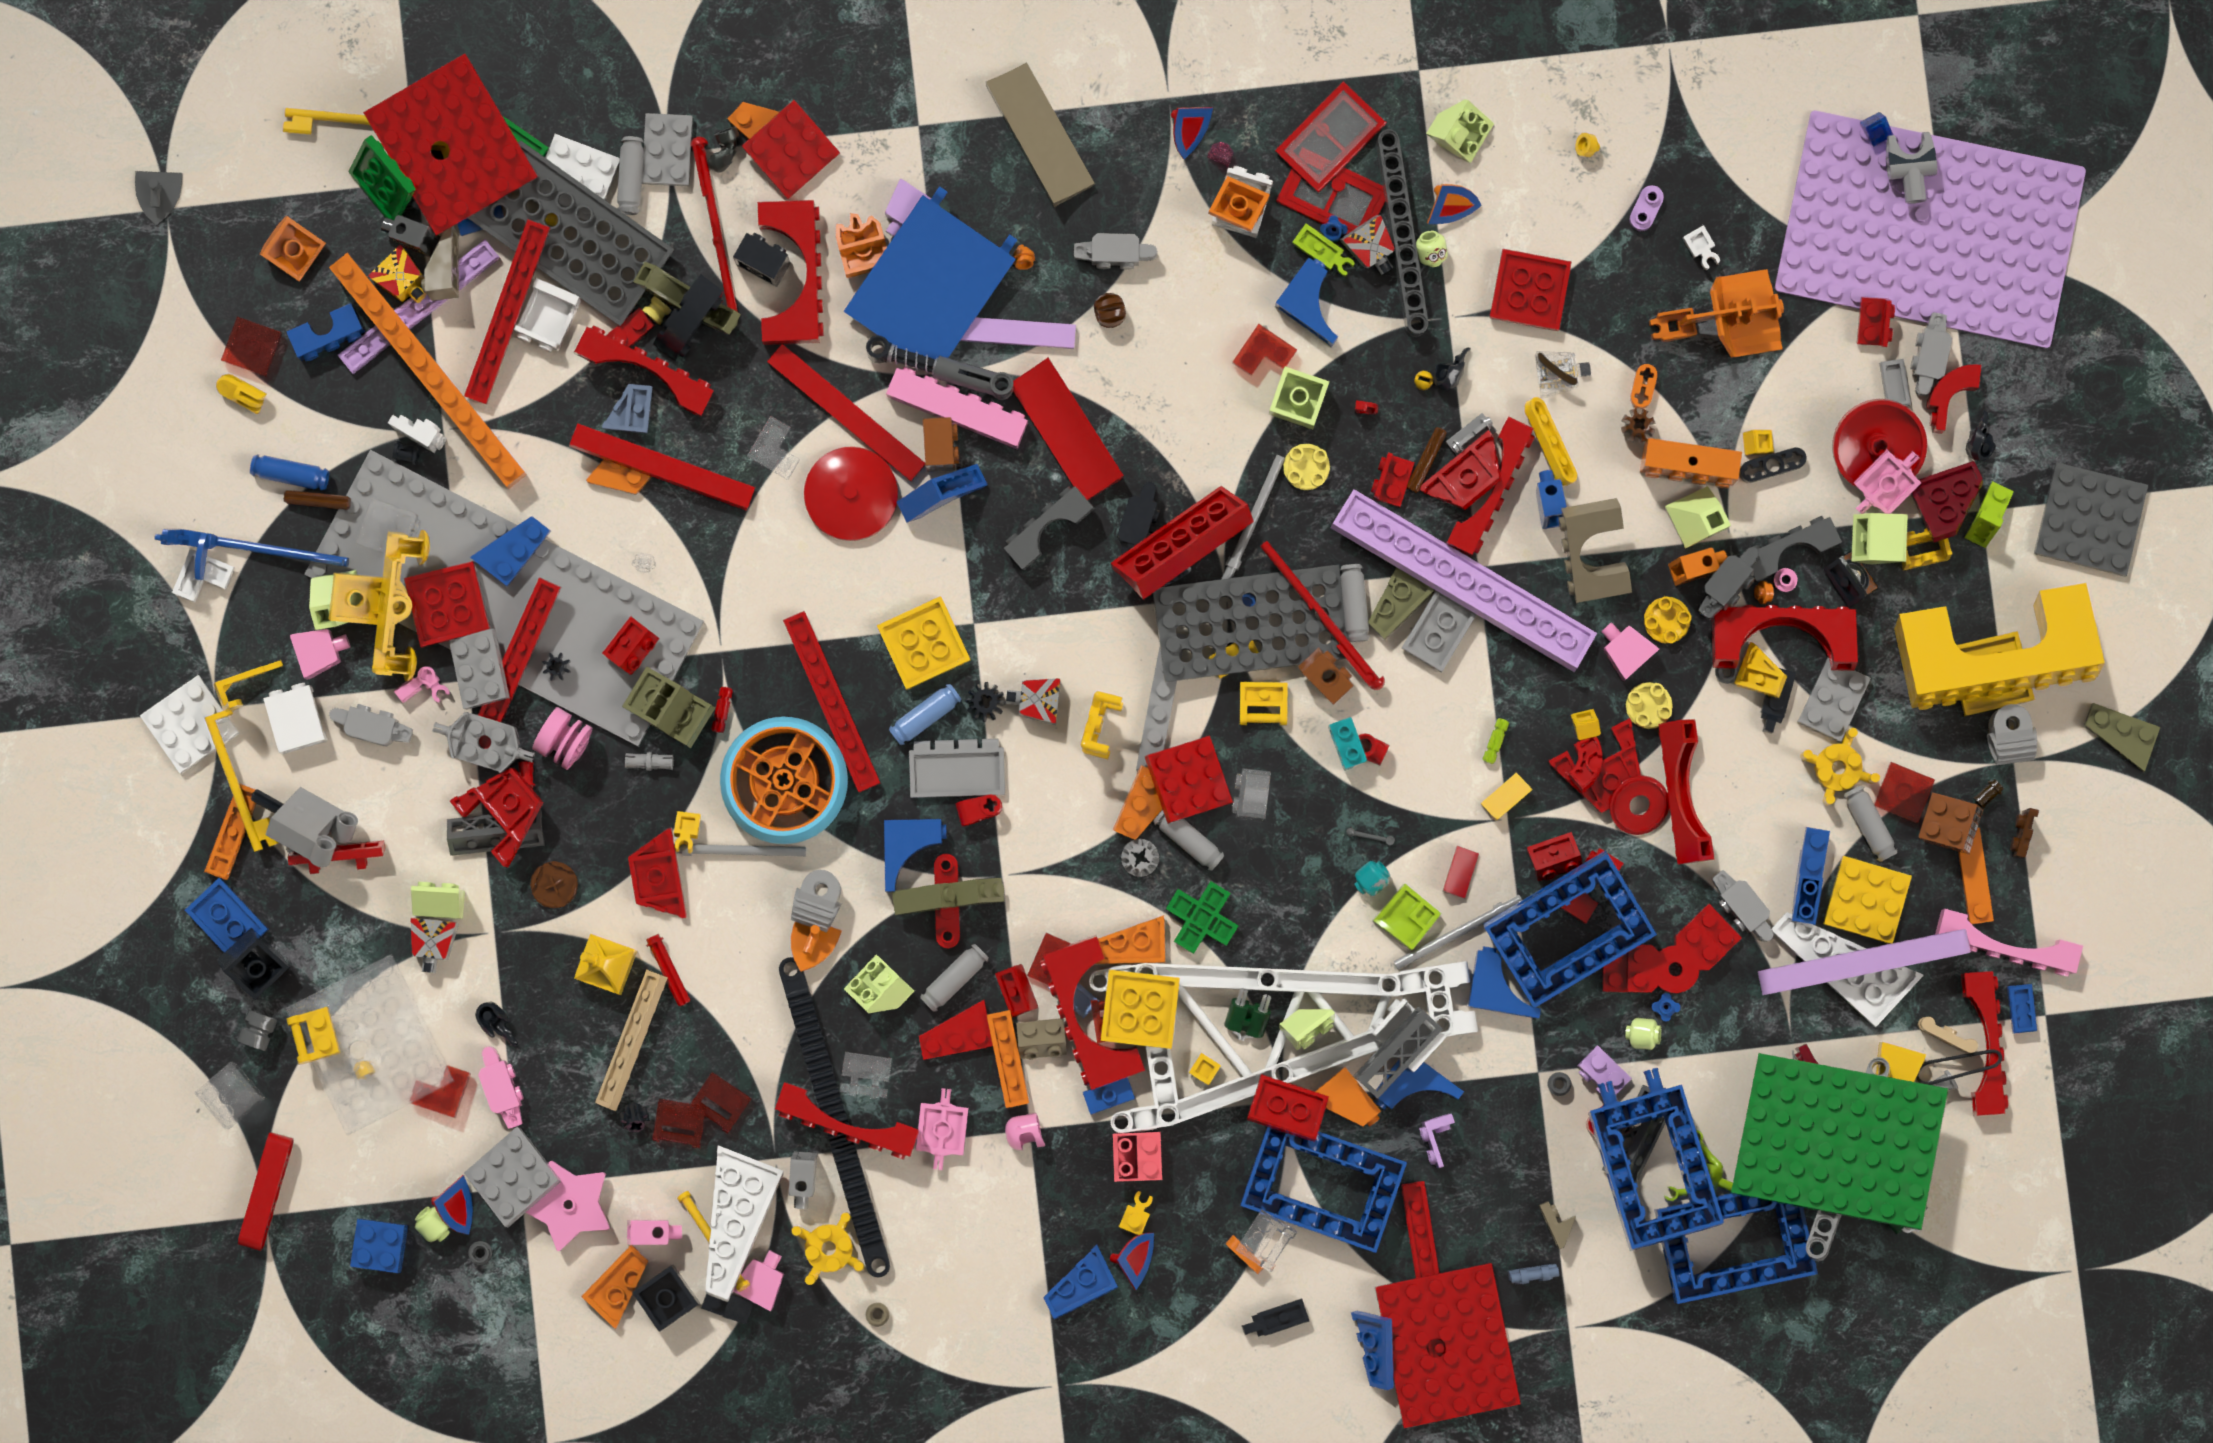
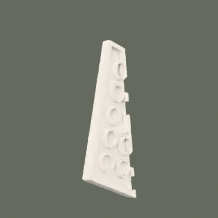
(1870, 993)
(739, 1208)

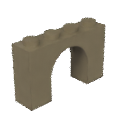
(1579, 525)

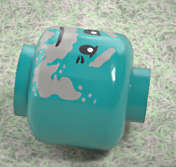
(1372, 878)

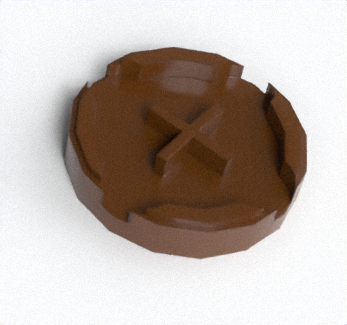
(554, 884)

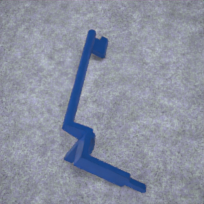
(206, 541)

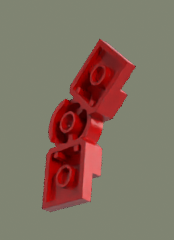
(1694, 949)

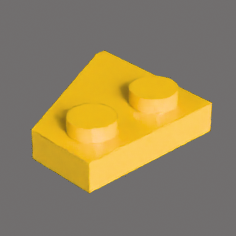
(1760, 673)

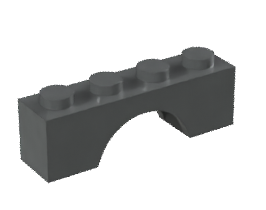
(1818, 536)
(1026, 546)

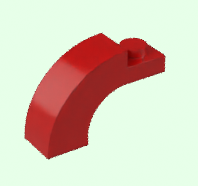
(1960, 379)

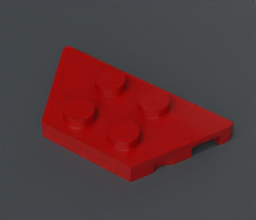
(1466, 475)
(657, 875)

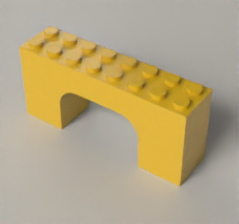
(1944, 674)

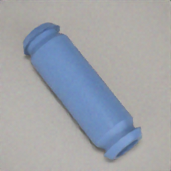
(925, 714)

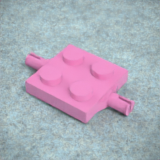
(1887, 482)
(942, 1129)

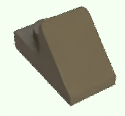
(1558, 1230)

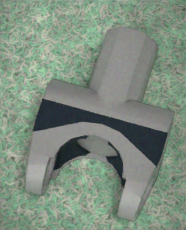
(1911, 166)

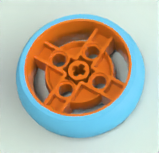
(761, 786)

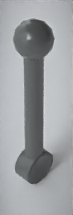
(1389, 840)

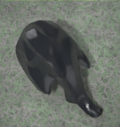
(1448, 375)
(1980, 446)
(491, 1018)

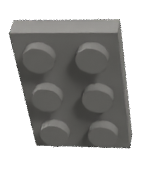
(667, 149)
(1438, 631)
(479, 669)
(1833, 701)

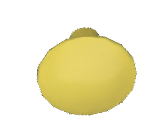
(1306, 466)
(1649, 705)

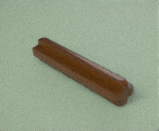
(1426, 459)
(317, 500)

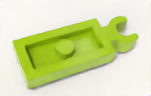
(1321, 248)

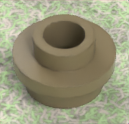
(877, 1322)

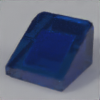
(1876, 128)

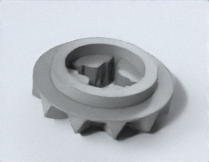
(1151, 855)

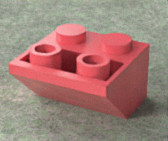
(1137, 1156)

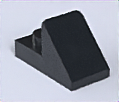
(735, 1309)

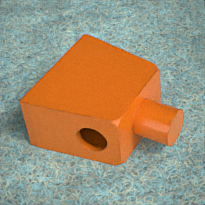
(1696, 565)

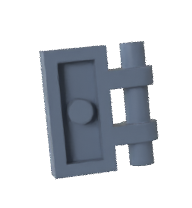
(1540, 1273)

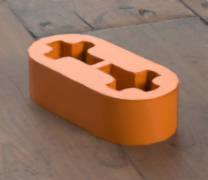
(1649, 387)
(1232, 1244)

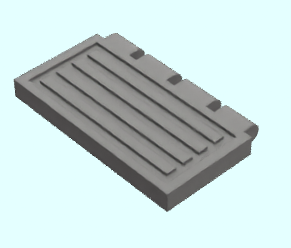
(956, 771)

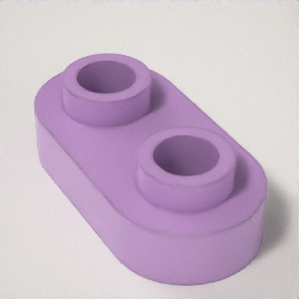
(1646, 207)

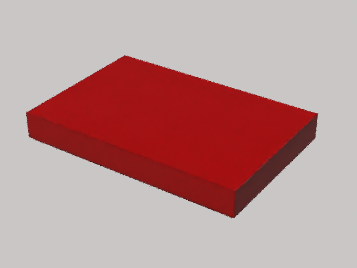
(1288, 1108)

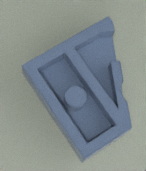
(631, 411)

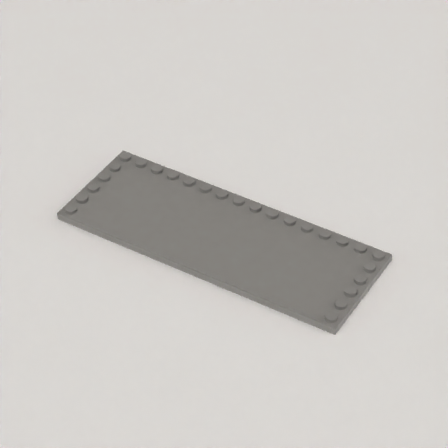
(581, 623)

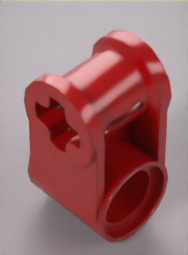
(974, 811)

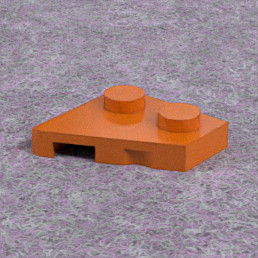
(750, 118)
(618, 477)

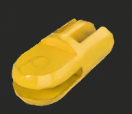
(241, 392)

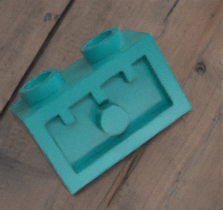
(1347, 743)

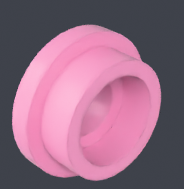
(1778, 580)

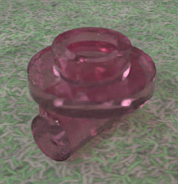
(1221, 153)

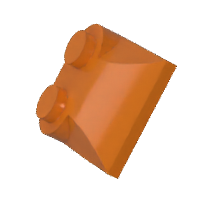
(1239, 204)
(292, 248)

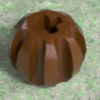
(1109, 310)
(1636, 417)

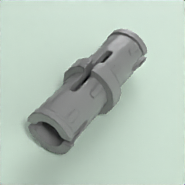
(649, 761)

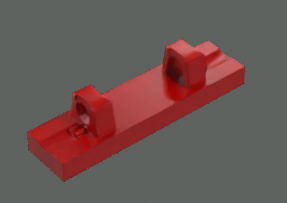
(356, 851)

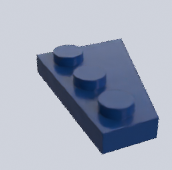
(512, 550)
(1081, 1285)
(1376, 1337)

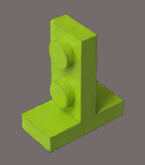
(1990, 515)

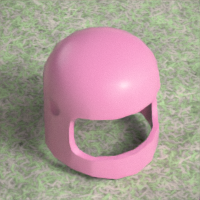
(1023, 1130)

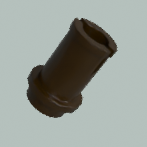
(1988, 793)

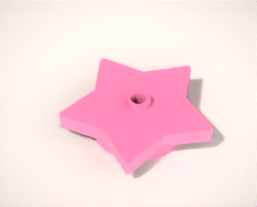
(586, 1210)

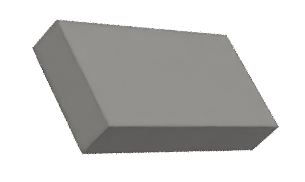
(1895, 381)

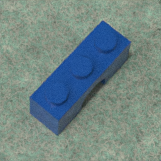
(345, 327)

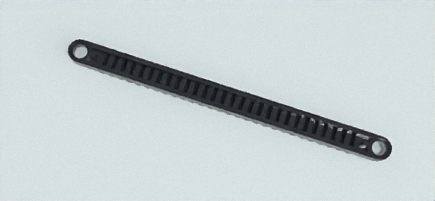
(831, 1103)

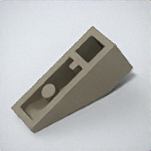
(443, 268)

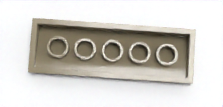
(1040, 134)

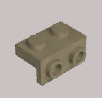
(1041, 1038)

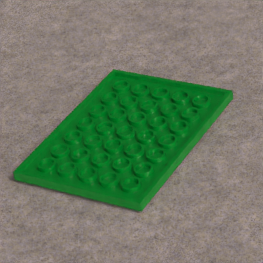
(1840, 1141)

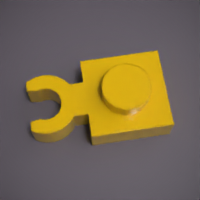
(686, 827)
(1135, 1217)

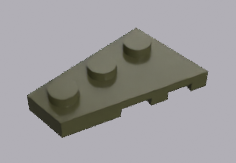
(1398, 602)
(2126, 734)

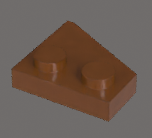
(2024, 824)

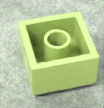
(1298, 397)

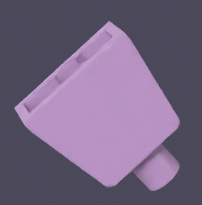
(901, 205)

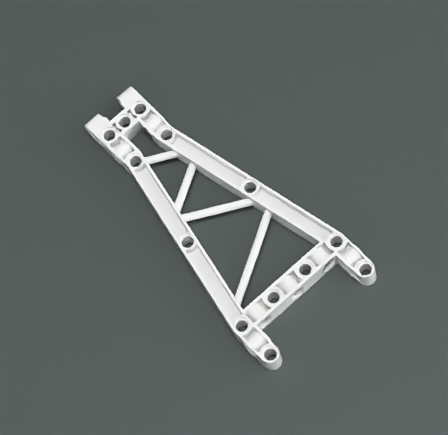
(1285, 981)

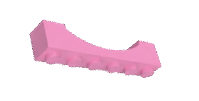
(2062, 956)

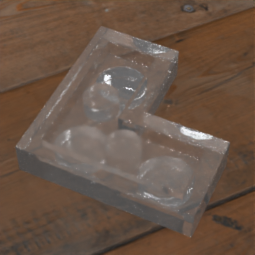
(767, 449)

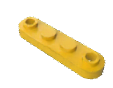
(1550, 441)

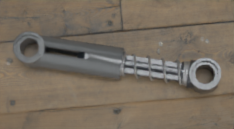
(943, 368)

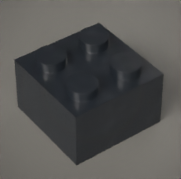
(762, 259)
(252, 963)
(666, 1298)

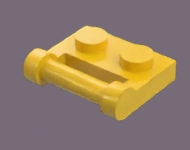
(1263, 695)
(321, 1033)

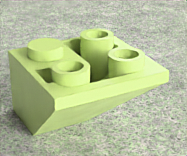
(1461, 129)
(1697, 517)
(320, 600)
(878, 987)
(1306, 1024)

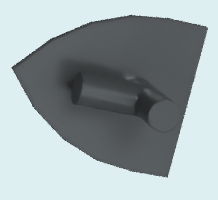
(157, 193)

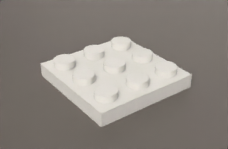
(585, 164)
(181, 725)

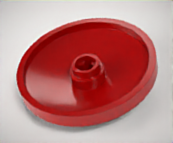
(1871, 430)
(851, 493)

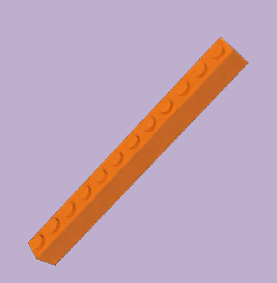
(427, 371)

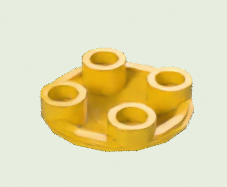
(1667, 620)

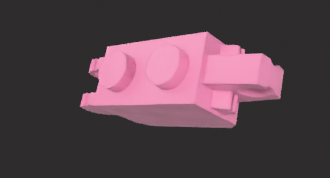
(500, 1087)

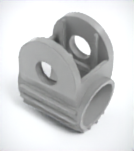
(2012, 745)
(816, 909)

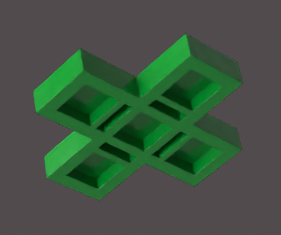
(1202, 917)

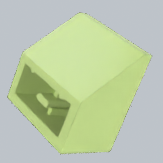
(1879, 538)
(437, 901)

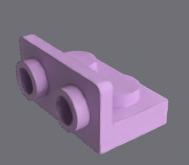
(1601, 1069)

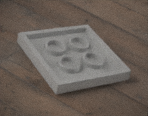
(512, 1177)

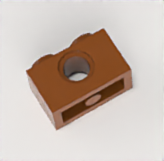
(1333, 687)

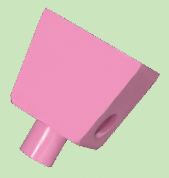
(1627, 649)
(318, 651)
(640, 1232)
(763, 1281)

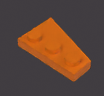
(1139, 807)
(1135, 944)
(614, 1288)

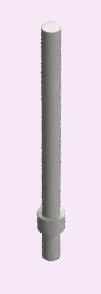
(1233, 562)
(743, 850)
(1456, 933)

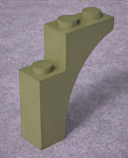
(672, 292)
(948, 895)

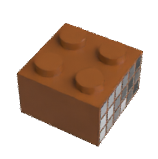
(939, 444)
(1950, 823)

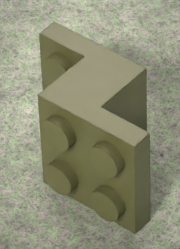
(668, 707)

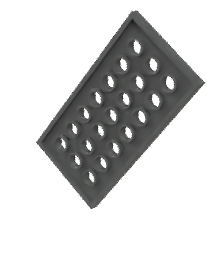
(587, 230)
(1235, 589)

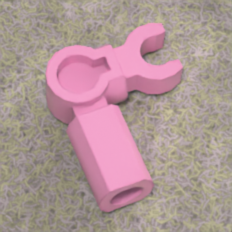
(425, 677)

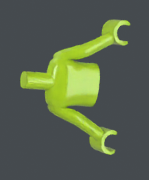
(1715, 1170)

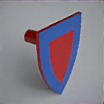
(1189, 128)
(455, 1206)
(1135, 1258)

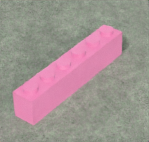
(963, 409)

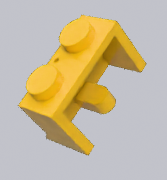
(1927, 558)

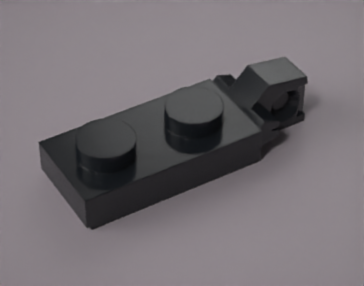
(1774, 708)
(1277, 1319)

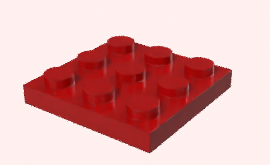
(790, 149)
(1530, 290)
(447, 604)
(1188, 779)

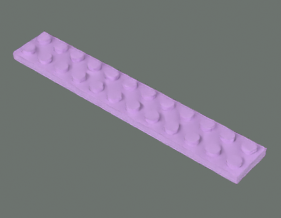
(1463, 580)

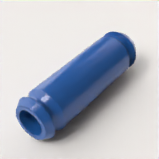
(289, 472)

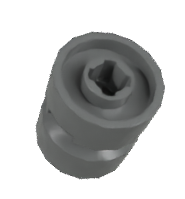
(257, 1030)

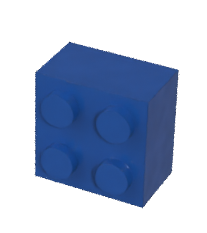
(379, 1245)

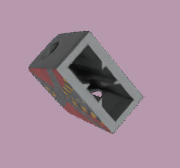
(411, 234)

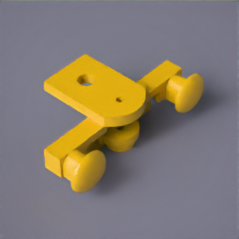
(382, 602)

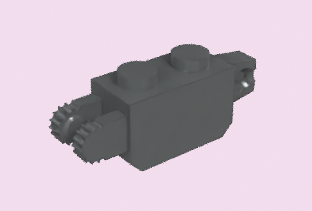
(1728, 582)

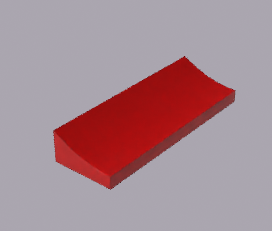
(1066, 429)
(1183, 541)

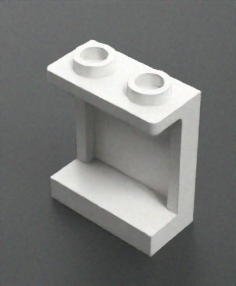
(1257, 181)
(547, 315)
(294, 718)
(1398, 1014)

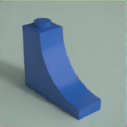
(1301, 300)
(941, 491)
(905, 839)
(1490, 989)
(1410, 1082)

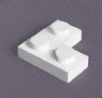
(215, 573)

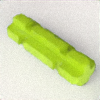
(1495, 741)

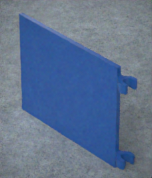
(930, 281)

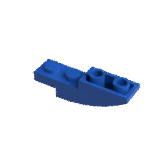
(1809, 875)

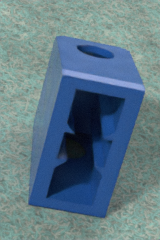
(1550, 499)

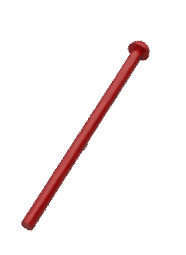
(707, 190)
(1344, 645)

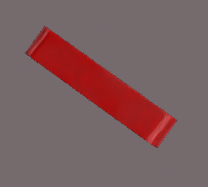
(265, 1191)

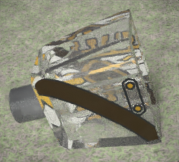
(1559, 372)

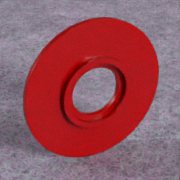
(1652, 818)

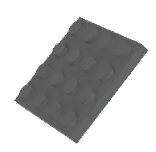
(2091, 519)

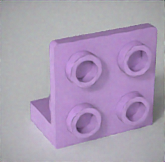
(1438, 1124)

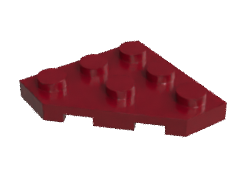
(1947, 498)

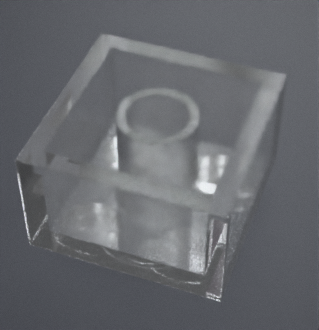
(1252, 796)
(229, 1095)

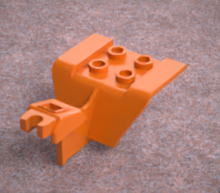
(1743, 313)

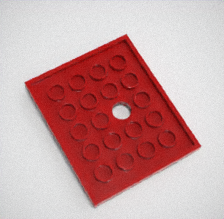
(483, 153)
(1477, 1362)

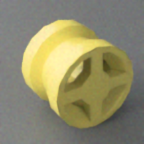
(657, 310)

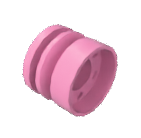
(562, 738)

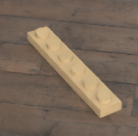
(631, 1040)

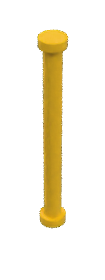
(705, 1229)

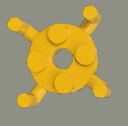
(1095, 722)
(1851, 760)
(814, 1245)

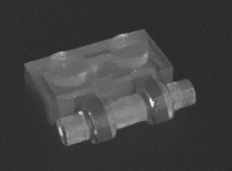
(866, 1067)

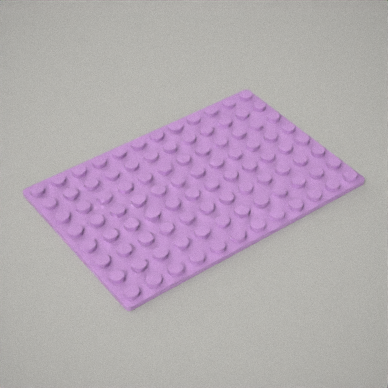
(1979, 248)

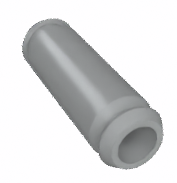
(630, 175)
(1354, 603)
(1870, 823)
(1191, 841)
(954, 977)

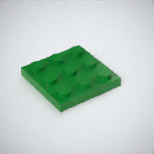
(381, 179)

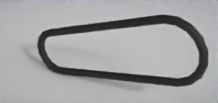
(1961, 1074)

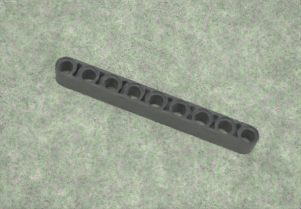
(1404, 221)

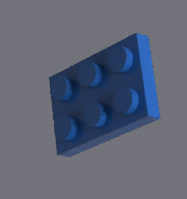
(223, 915)

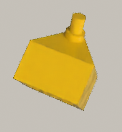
(605, 964)

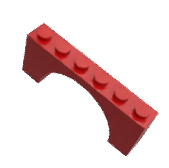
(800, 321)
(1830, 627)
(1100, 1063)

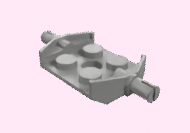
(464, 742)

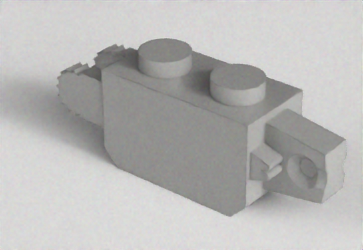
(1114, 250)
(1932, 353)
(371, 727)
(1744, 905)

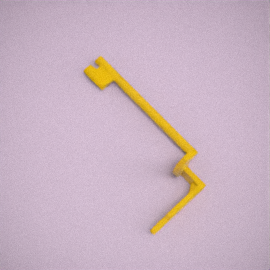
(303, 122)
(255, 830)

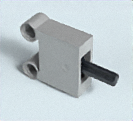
(305, 823)

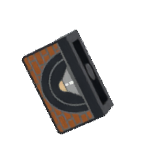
(1850, 579)

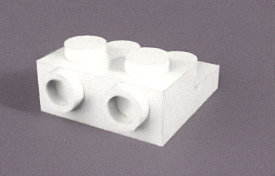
(423, 433)

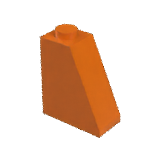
(1349, 1099)

